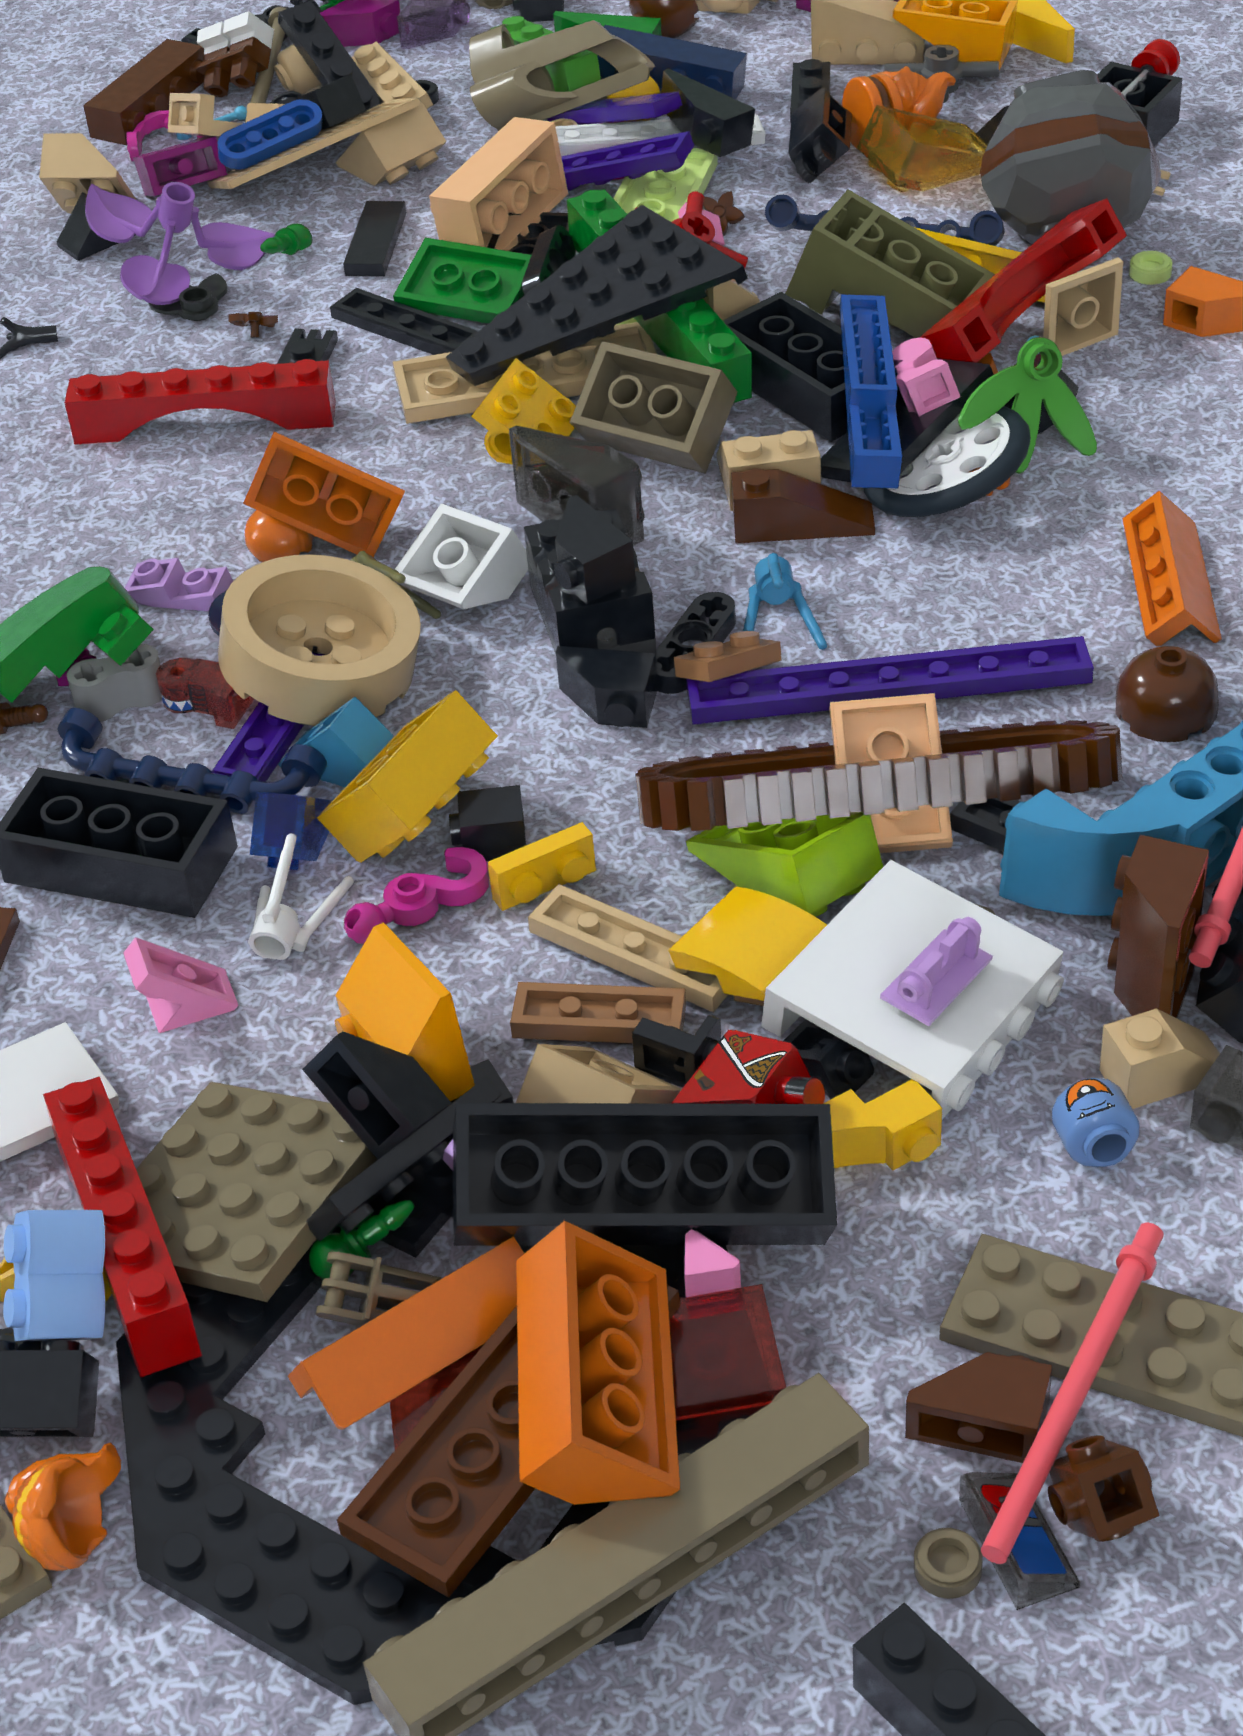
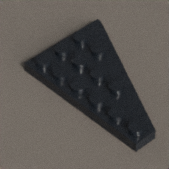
(627, 272)

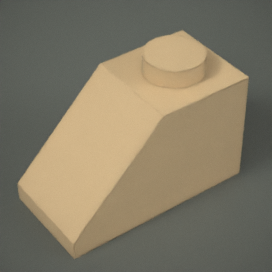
(1154, 1056)

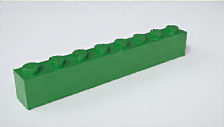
(686, 333)

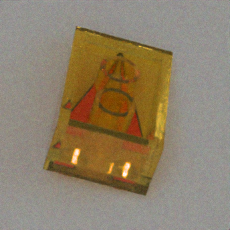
(920, 149)

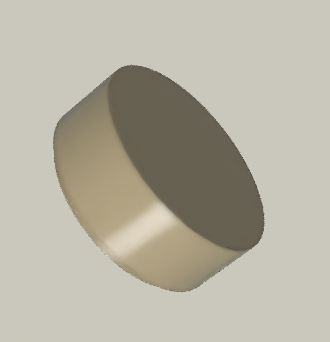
(948, 1563)

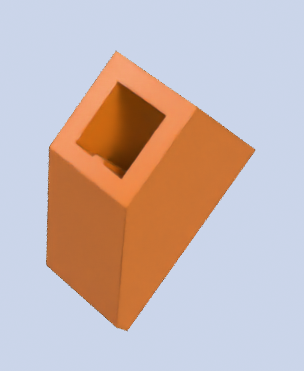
(1204, 303)

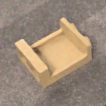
(194, 115)

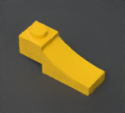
(888, 1129)

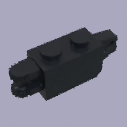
(818, 134)

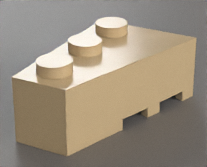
(862, 34)

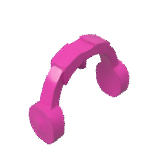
(151, 122)

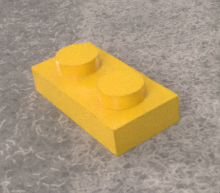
(542, 866)

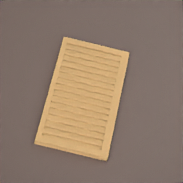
(325, 138)

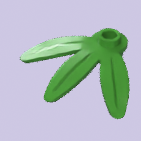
(1032, 387)

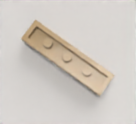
(387, 75)
(620, 943)

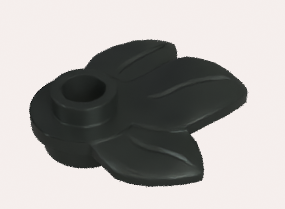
(196, 301)

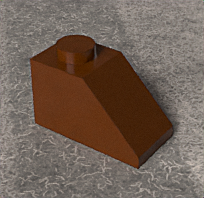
(983, 1406)

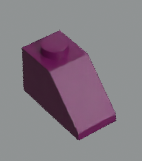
(363, 21)

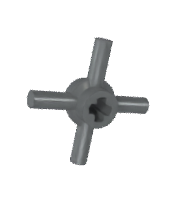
(946, 59)

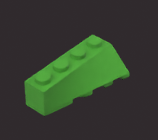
(566, 73)

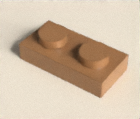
(720, 660)

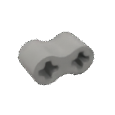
(109, 688)

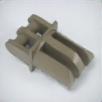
(372, 1293)

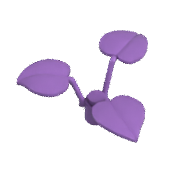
(154, 280)

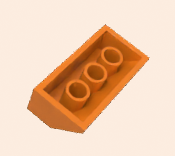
(594, 1371)

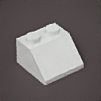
(464, 559)

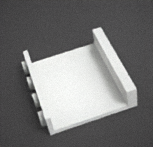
(873, 941)

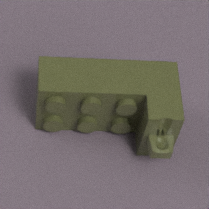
(877, 254)

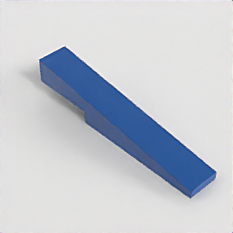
(870, 392)

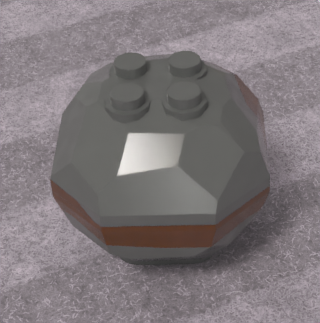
(1065, 149)

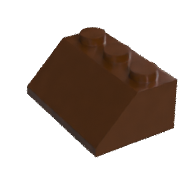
(1156, 924)

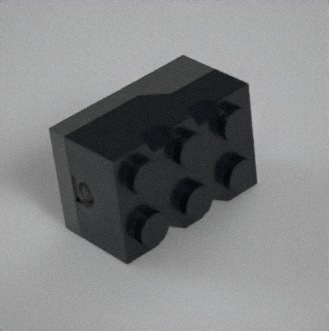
(613, 622)

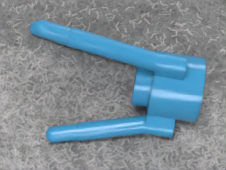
(775, 587)

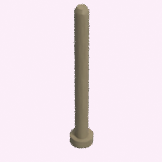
(265, 77)

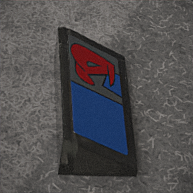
(1036, 1562)

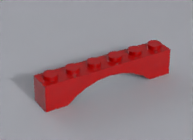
(985, 315)
(115, 405)
(136, 1257)

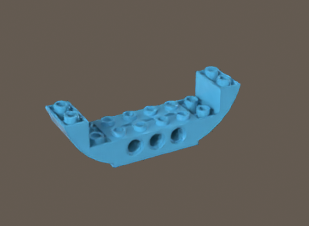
(1070, 861)

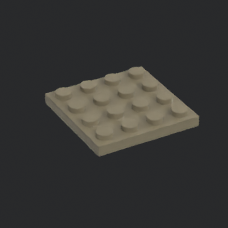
(242, 1182)

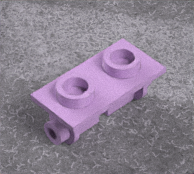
(939, 972)

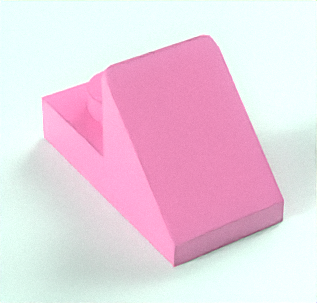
(178, 985)

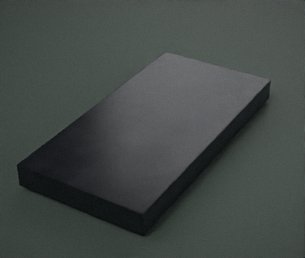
(914, 430)

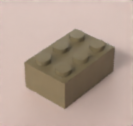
(654, 406)

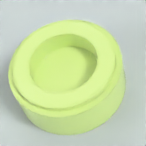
(1150, 267)

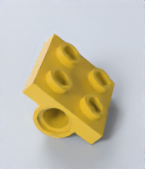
(523, 401)

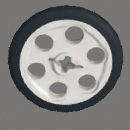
(948, 463)

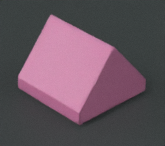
(708, 1266)

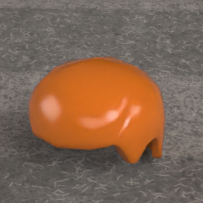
(273, 538)

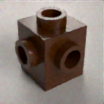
(1101, 1489)

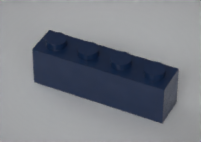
(706, 64)

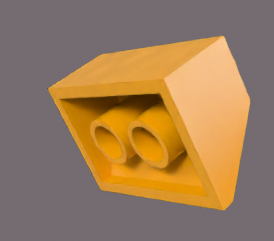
(406, 1008)

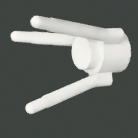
(276, 924)

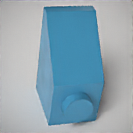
(347, 741)

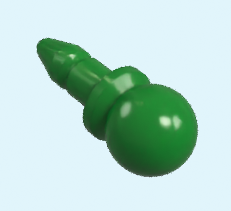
(288, 240)
(356, 1242)

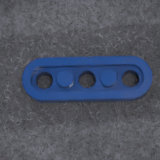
(269, 134)

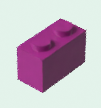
(183, 163)

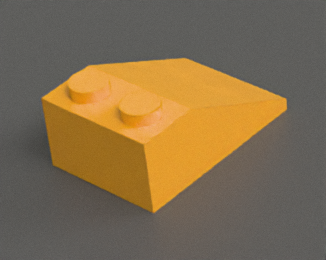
(975, 27)

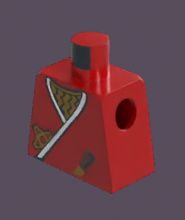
(752, 1071)

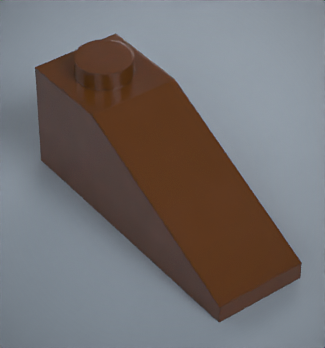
(789, 507)

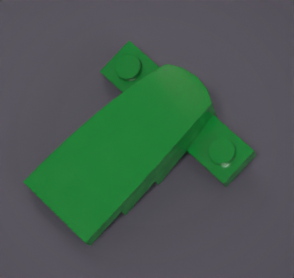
(63, 623)

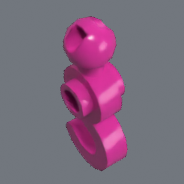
(416, 897)

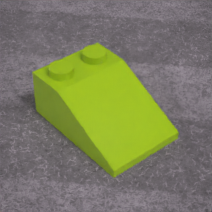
(795, 860)

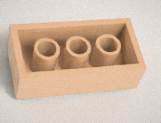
(510, 173)

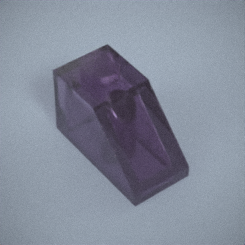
(431, 21)

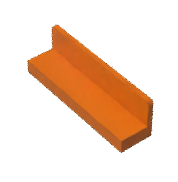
(1169, 571)
(412, 1338)

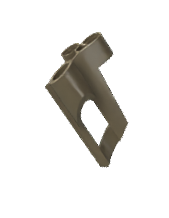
(514, 77)

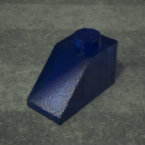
(284, 814)

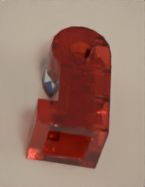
(200, 688)

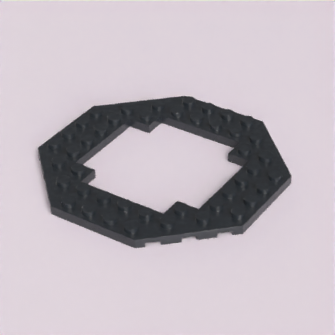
(251, 1557)

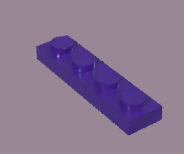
(627, 159)

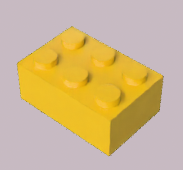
(409, 779)

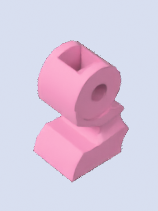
(922, 377)

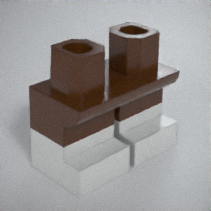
(234, 52)

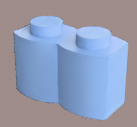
(56, 1275)

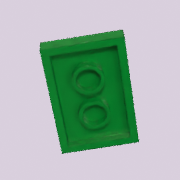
(462, 280)

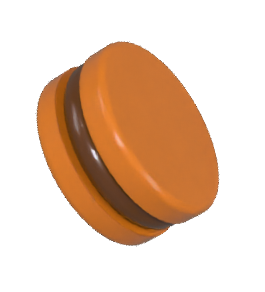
(863, 95)

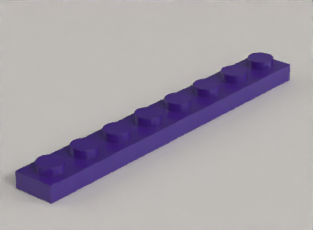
(938, 672)

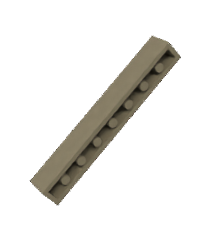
(616, 1564)

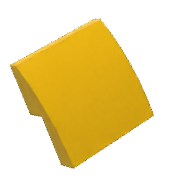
(746, 941)

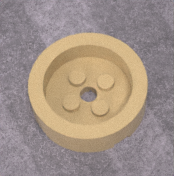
(322, 601)

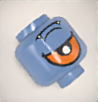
(1095, 1122)

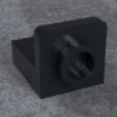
(672, 1052)
(831, 1059)

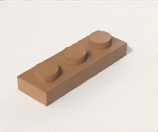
(592, 1011)

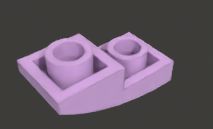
(169, 586)

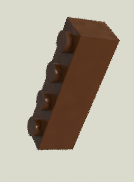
(144, 90)

